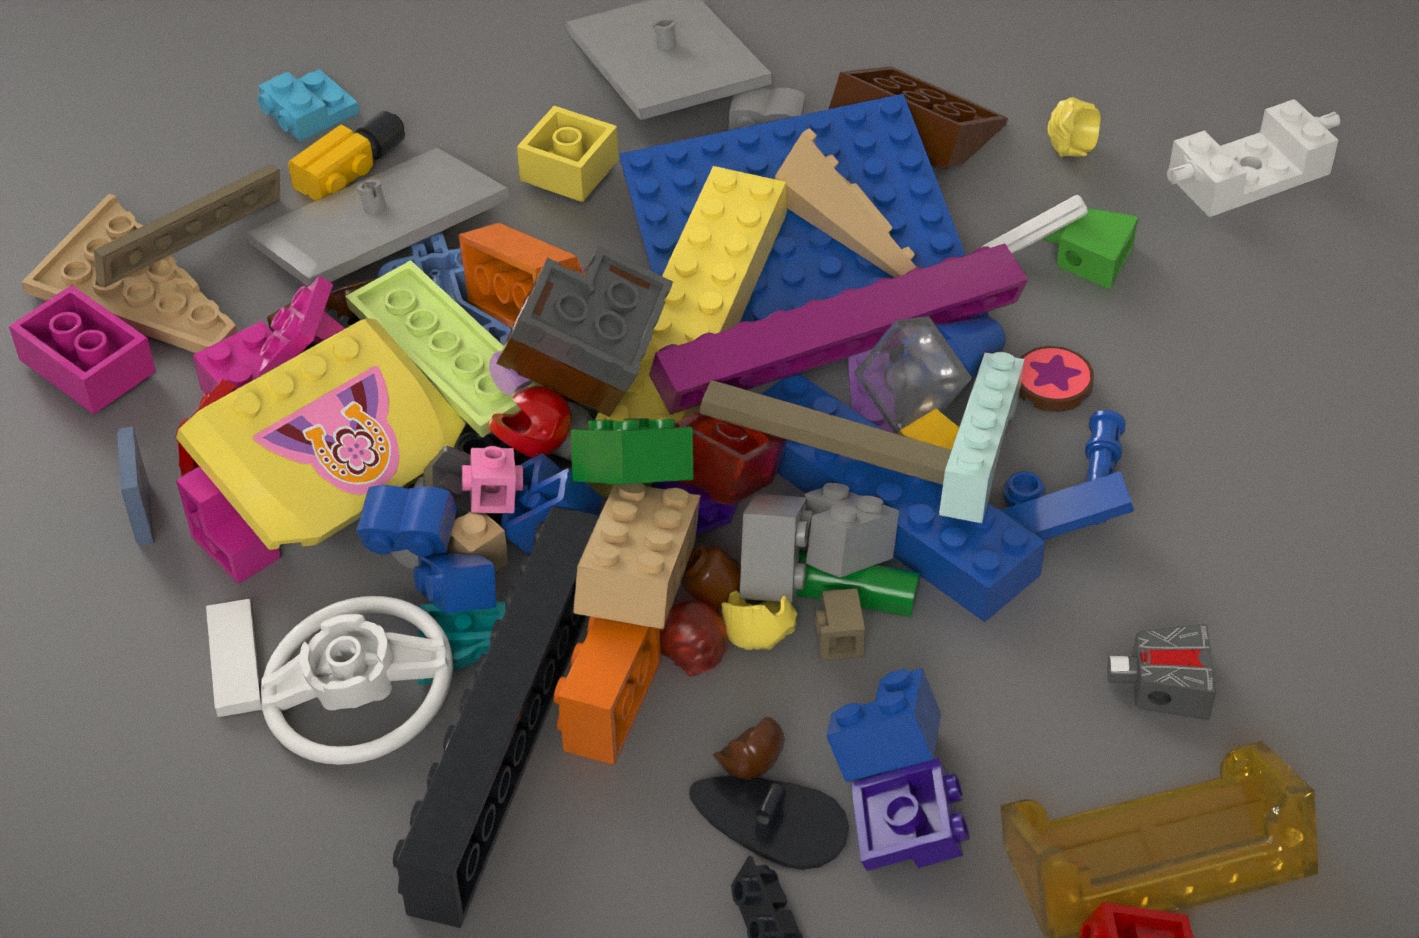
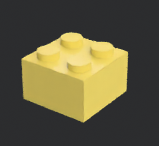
(568, 153)

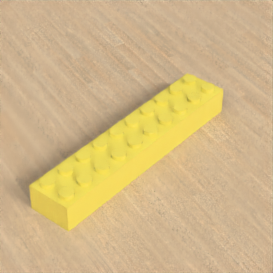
(711, 277)

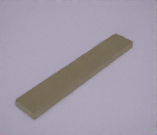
(186, 225)
(825, 431)

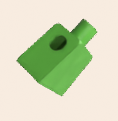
(1096, 245)

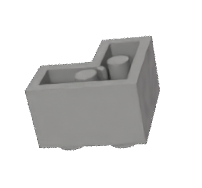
(848, 530)
(770, 547)

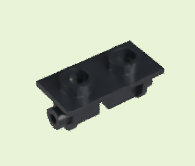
(757, 894)

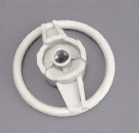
(352, 666)

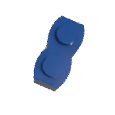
(407, 519)

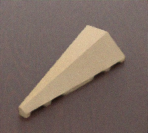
(838, 207)

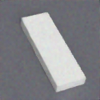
(233, 658)

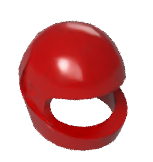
(538, 426)

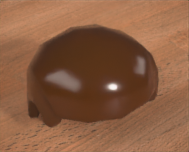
(753, 750)

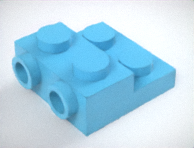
(306, 103)

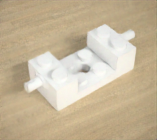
(1283, 155)

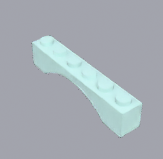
(980, 437)

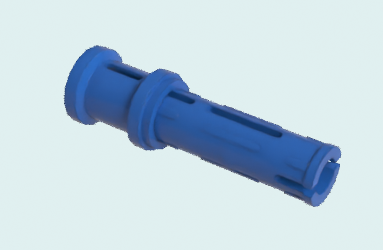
(1104, 447)

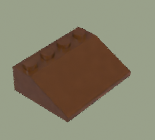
(946, 123)

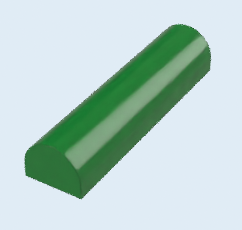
(878, 586)

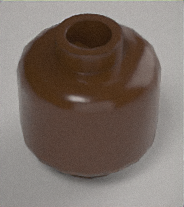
(711, 575)

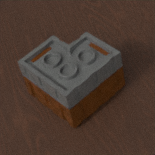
(587, 328)

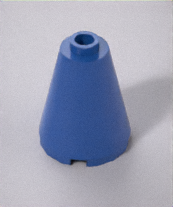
(972, 339)

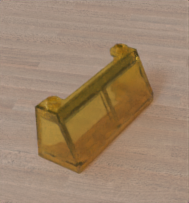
(1169, 846)

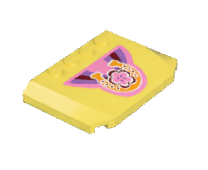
(319, 433)

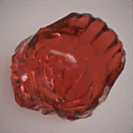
(694, 636)

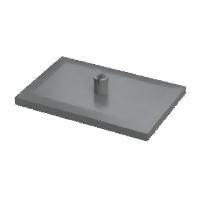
(667, 55)
(377, 216)

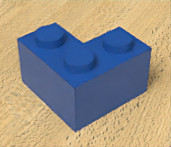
(545, 487)
(889, 732)

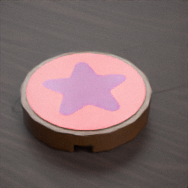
(1055, 378)

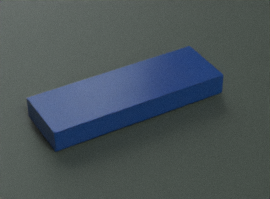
(1074, 507)

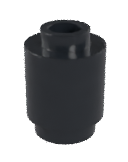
(383, 133)

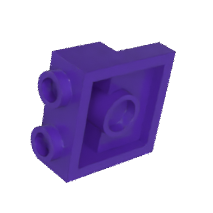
(909, 816)

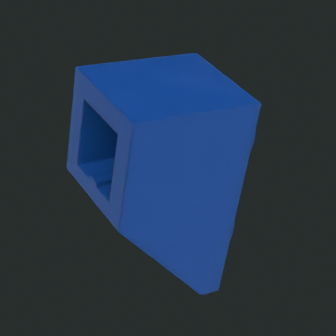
(456, 581)

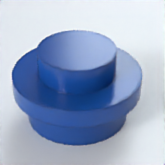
(1022, 488)

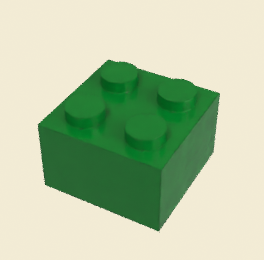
(632, 451)

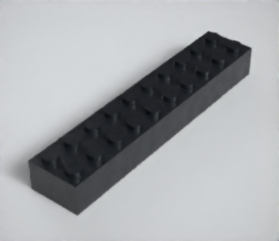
(496, 727)

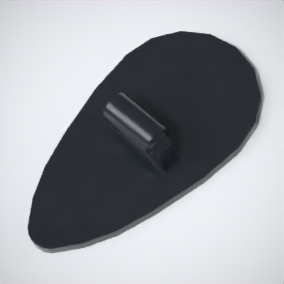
(774, 819)

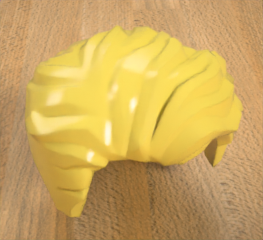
(1074, 127)
(758, 625)

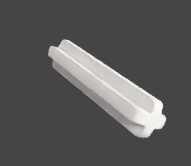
(1042, 225)

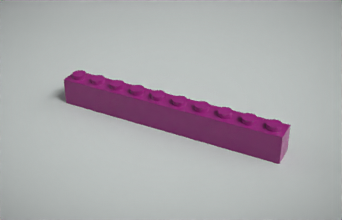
(835, 326)

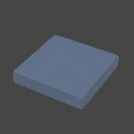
(134, 486)

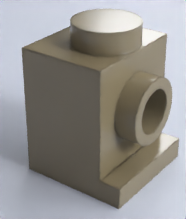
(840, 625)

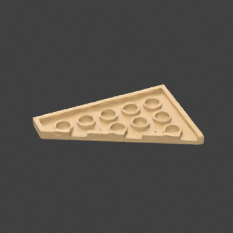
(154, 301)

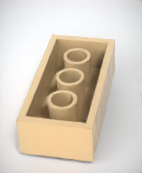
(637, 555)

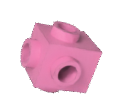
(492, 480)

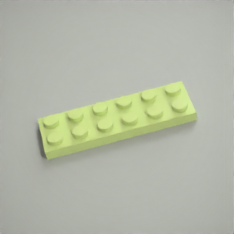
(439, 340)

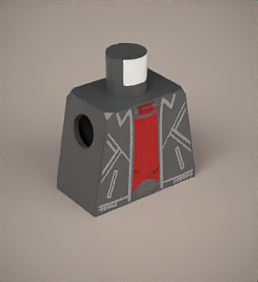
(1169, 671)

